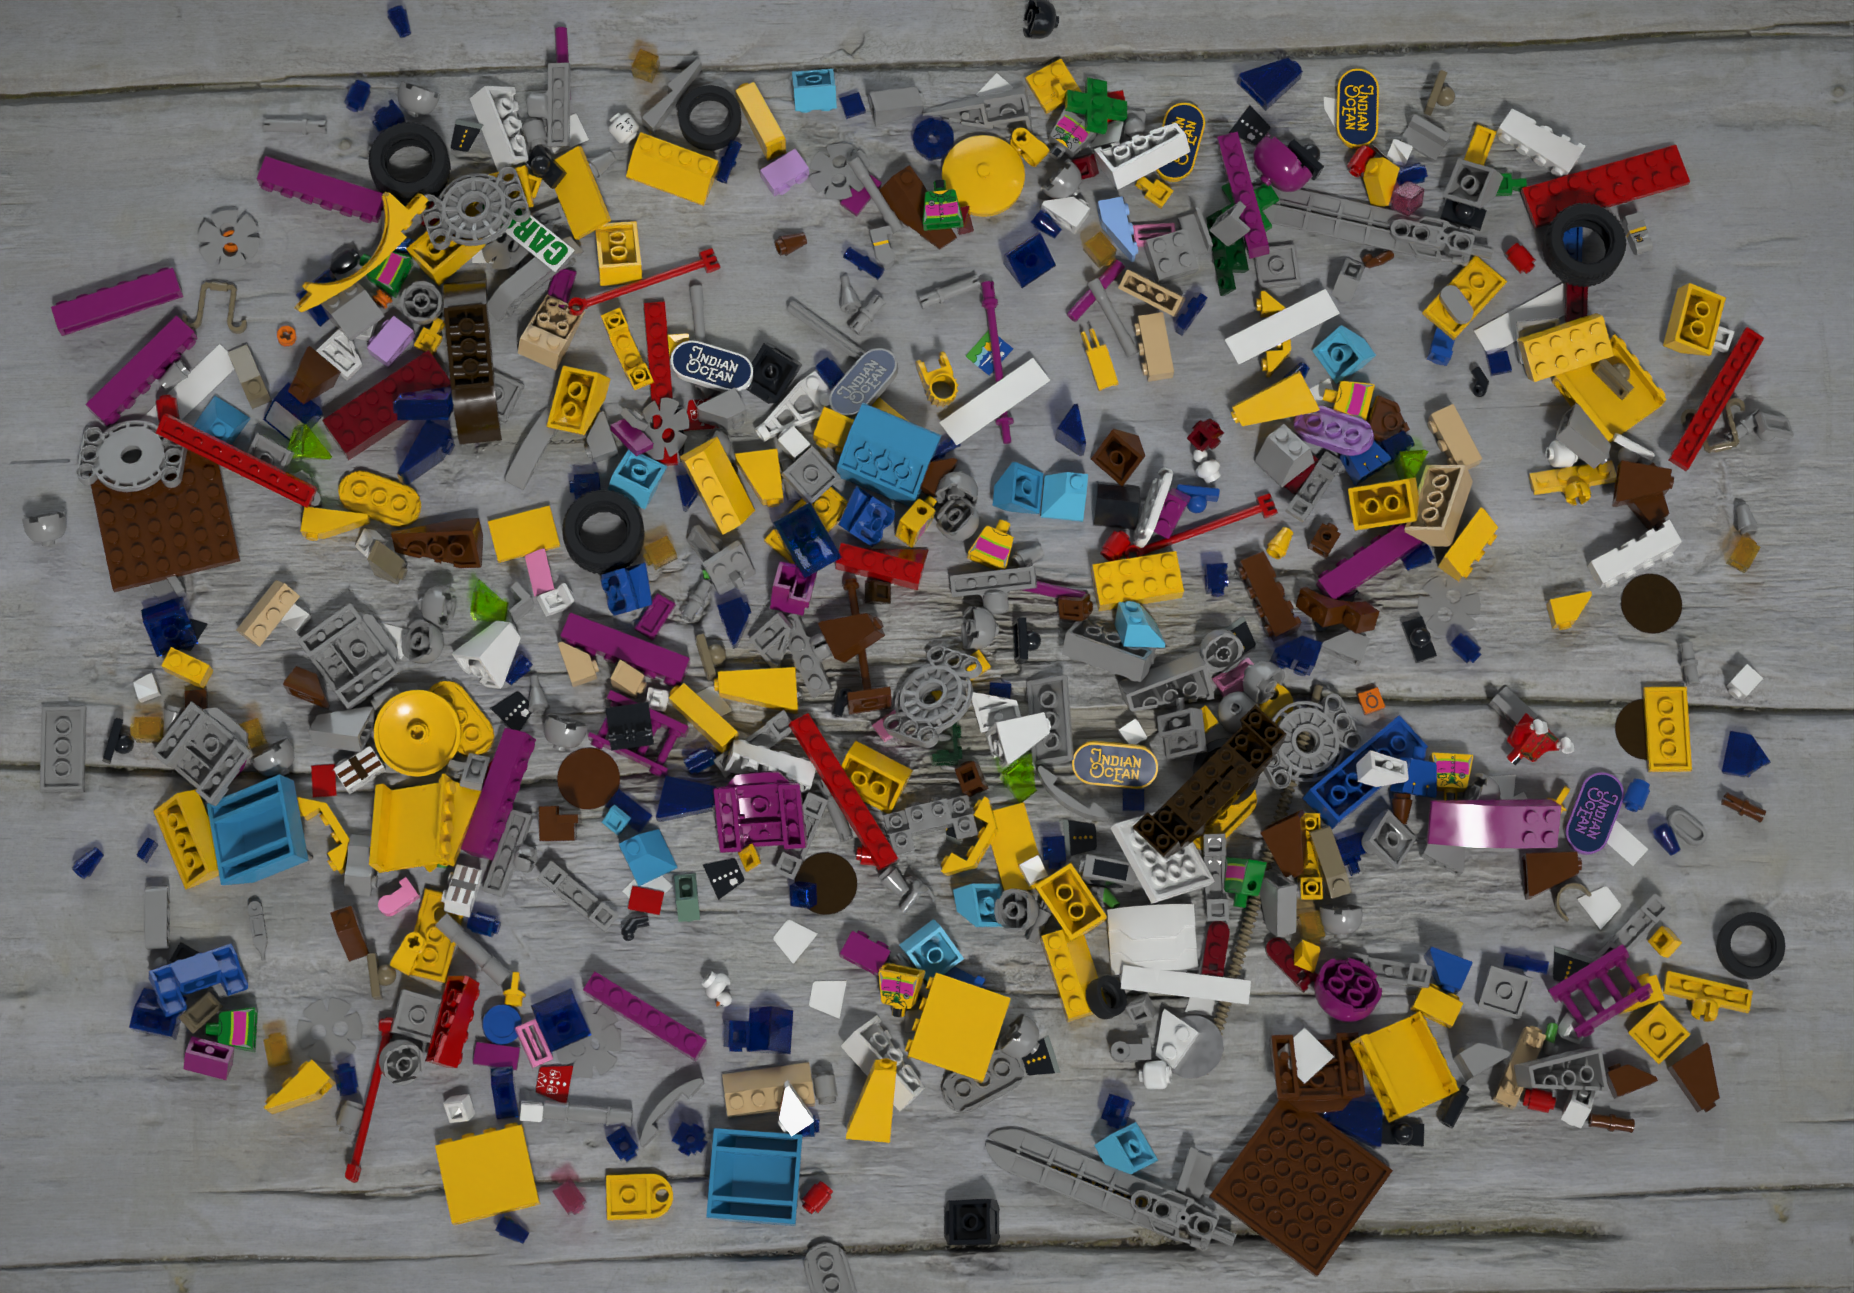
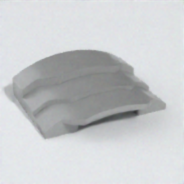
(351, 654)
(205, 750)

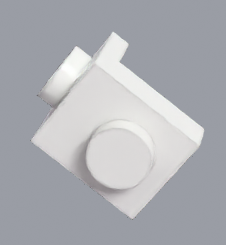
(556, 600)

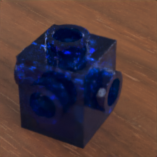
(686, 1131)

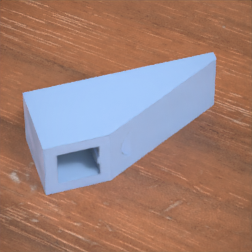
(1115, 223)

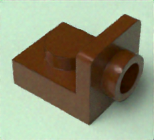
(1075, 608)
(198, 697)

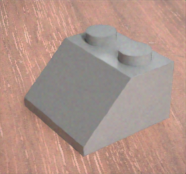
(1472, 184)
(352, 311)
(723, 411)
(1284, 456)
(1478, 1058)

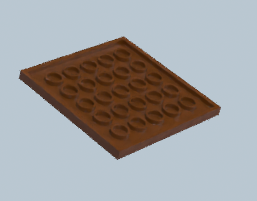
(165, 528)
(1300, 1185)

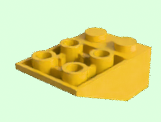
(305, 1087)

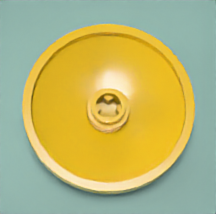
(984, 174)
(417, 733)

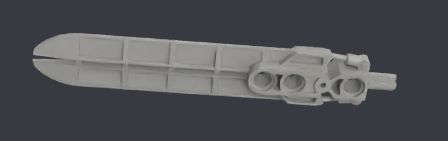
(1409, 244)
(1100, 1198)

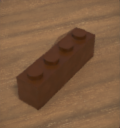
(1268, 596)

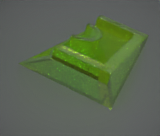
(307, 445)
(1409, 462)
(487, 605)
(1020, 778)

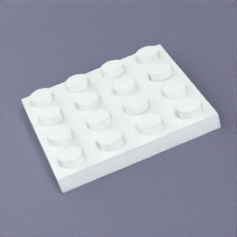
(1161, 875)

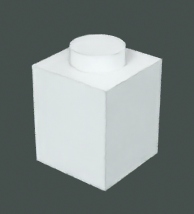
(793, 443)
(1744, 683)

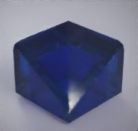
(803, 894)

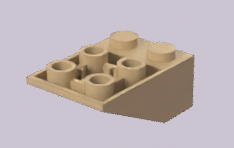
(549, 333)

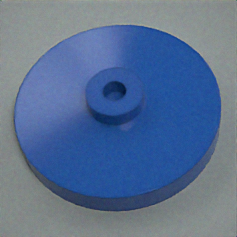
(500, 1024)

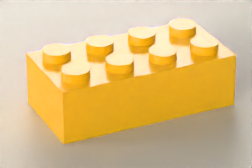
(1565, 347)
(1137, 580)

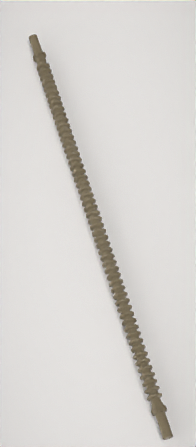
(1255, 900)

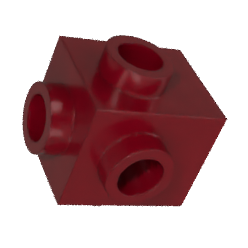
(1206, 435)

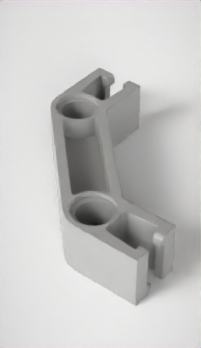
(525, 282)

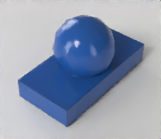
(1199, 496)

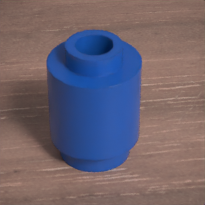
(1636, 795)

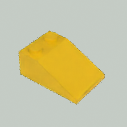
(618, 253)
(577, 400)

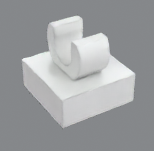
(658, 699)

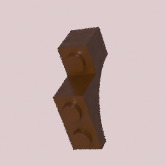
(1327, 611)

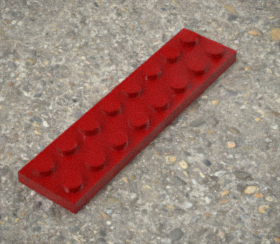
(1607, 184)

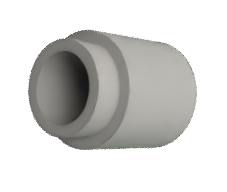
(535, 133)
(384, 696)
(825, 1088)
(349, 1117)

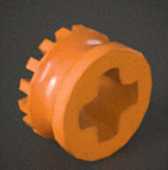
(381, 300)
(284, 342)

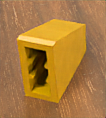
(763, 475)

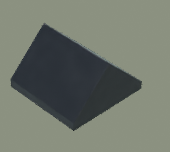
(1117, 506)

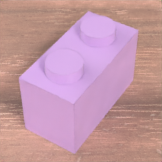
(785, 173)
(390, 341)

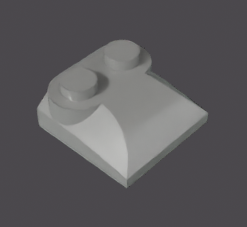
(1388, 839)

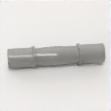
(472, 949)
(587, 1114)

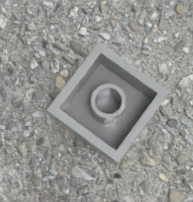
(1171, 256)

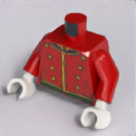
(1533, 739)

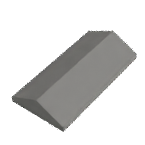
(1052, 698)

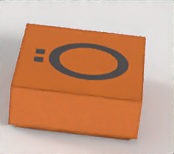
(1371, 701)

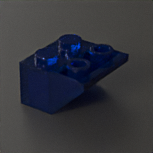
(1297, 655)
(150, 1019)

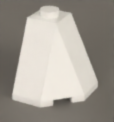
(489, 653)
(1016, 736)

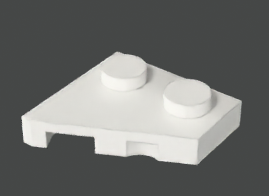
(341, 354)
(993, 709)
(1174, 1039)

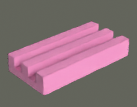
(1140, 243)
(541, 1060)

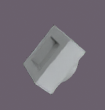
(635, 418)

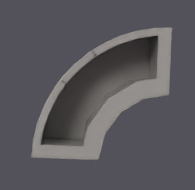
(359, 875)

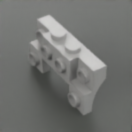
(927, 818)

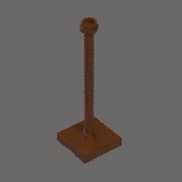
(868, 698)

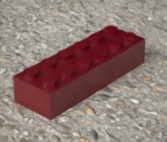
(372, 414)

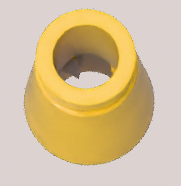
(1279, 544)

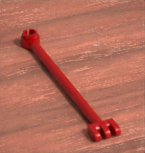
(704, 262)
(1262, 507)
(353, 1170)

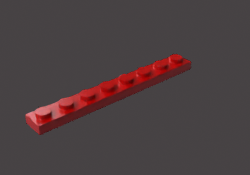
(659, 367)
(1716, 399)
(236, 460)
(843, 791)

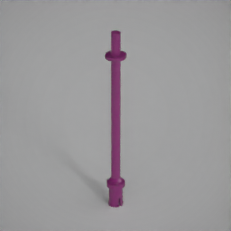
(989, 303)

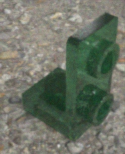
(943, 757)

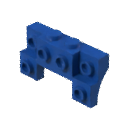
(196, 973)

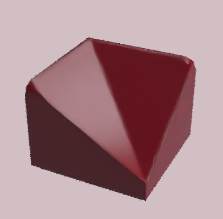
(1086, 165)
(968, 227)

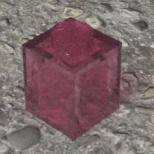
(1407, 198)
(570, 1197)

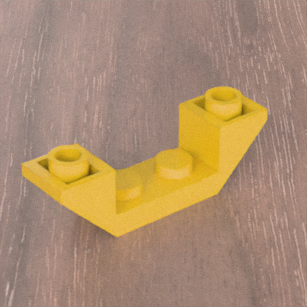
(626, 350)
(1273, 359)
(338, 855)
(954, 864)
(1310, 881)

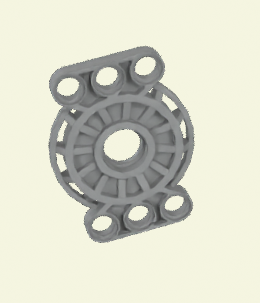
(471, 188)
(136, 476)
(940, 676)
(1327, 739)

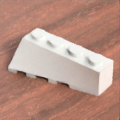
(501, 127)
(1540, 143)
(751, 758)
(874, 1043)

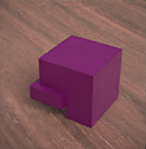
(790, 590)

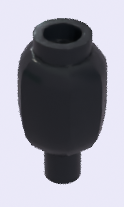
(344, 261)

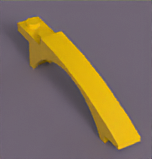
(396, 219)

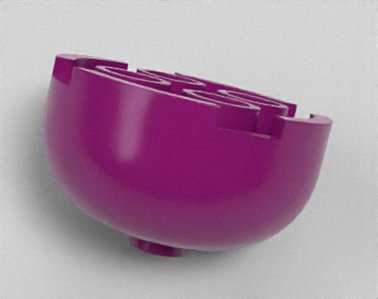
(1279, 165)
(1345, 994)

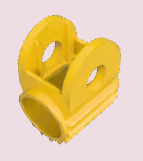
(943, 374)

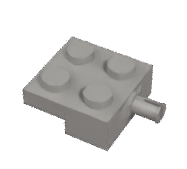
(1182, 731)

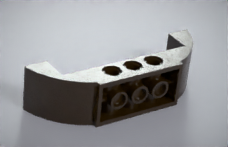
(471, 361)
(1213, 785)

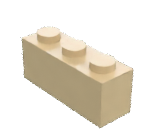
(1152, 293)
(1154, 347)
(1454, 437)
(267, 613)

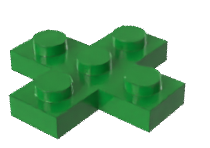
(1096, 105)
(1265, 198)

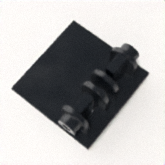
(629, 726)

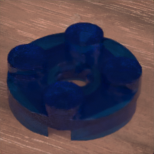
(933, 151)

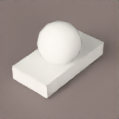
(1631, 449)

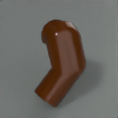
(1381, 259)

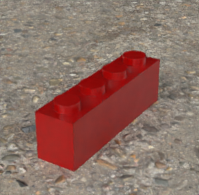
(893, 566)
(453, 1021)

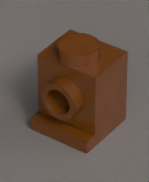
(1322, 546)
(964, 774)

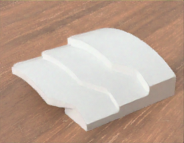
(1152, 938)

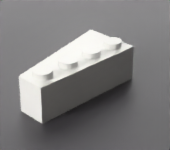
(1142, 154)
(1635, 555)

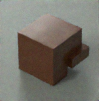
(557, 826)

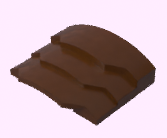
(1330, 1087)

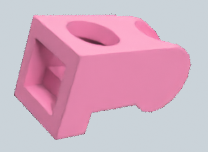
(399, 900)

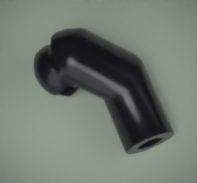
(1482, 383)
(841, 702)
(631, 926)

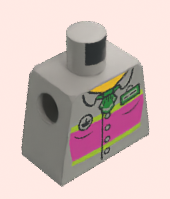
(1069, 136)

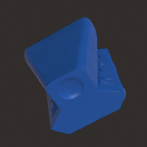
(866, 517)
(627, 589)

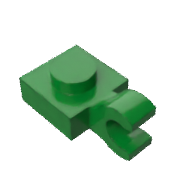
(1509, 184)

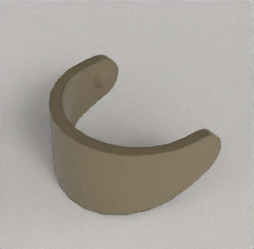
(1568, 886)

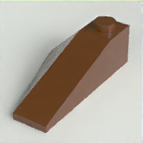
(906, 198)
(447, 541)

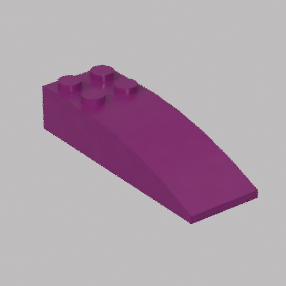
(1494, 823)

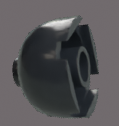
(1040, 19)

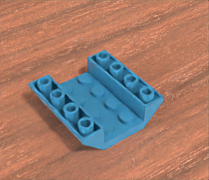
(887, 455)

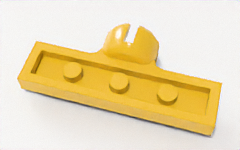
(1573, 481)
(1707, 995)

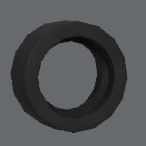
(1095, 999)

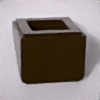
(877, 592)

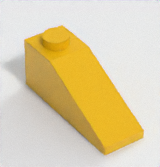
(327, 523)

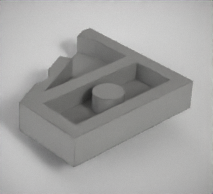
(773, 639)

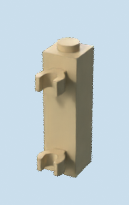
(1526, 1050)

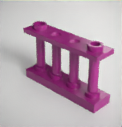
(658, 720)
(1581, 981)

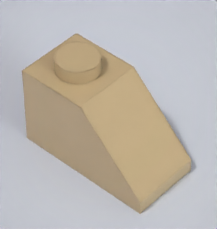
(578, 665)
(628, 680)

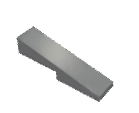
(676, 88)

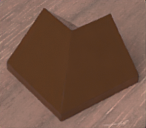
(1119, 455)
(306, 686)

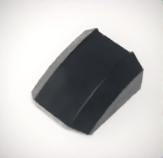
(772, 373)
(971, 1222)

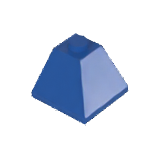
(1448, 969)

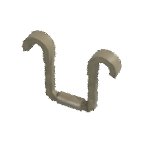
(218, 286)
(1724, 445)

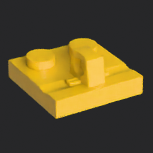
(1051, 85)
(1659, 1033)

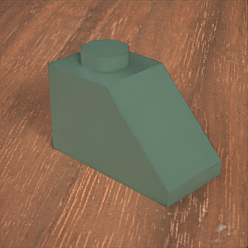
(687, 897)

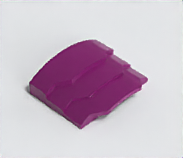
(760, 812)

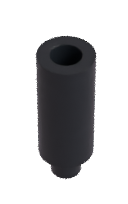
(1454, 1107)

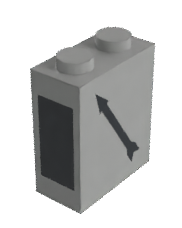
(1107, 873)

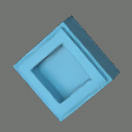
(616, 820)

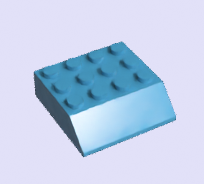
(257, 831)
(754, 1177)

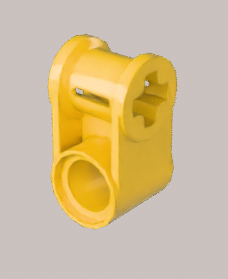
(1030, 149)
(406, 957)

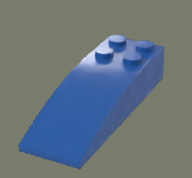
(1341, 792)

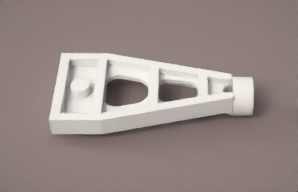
(817, 393)

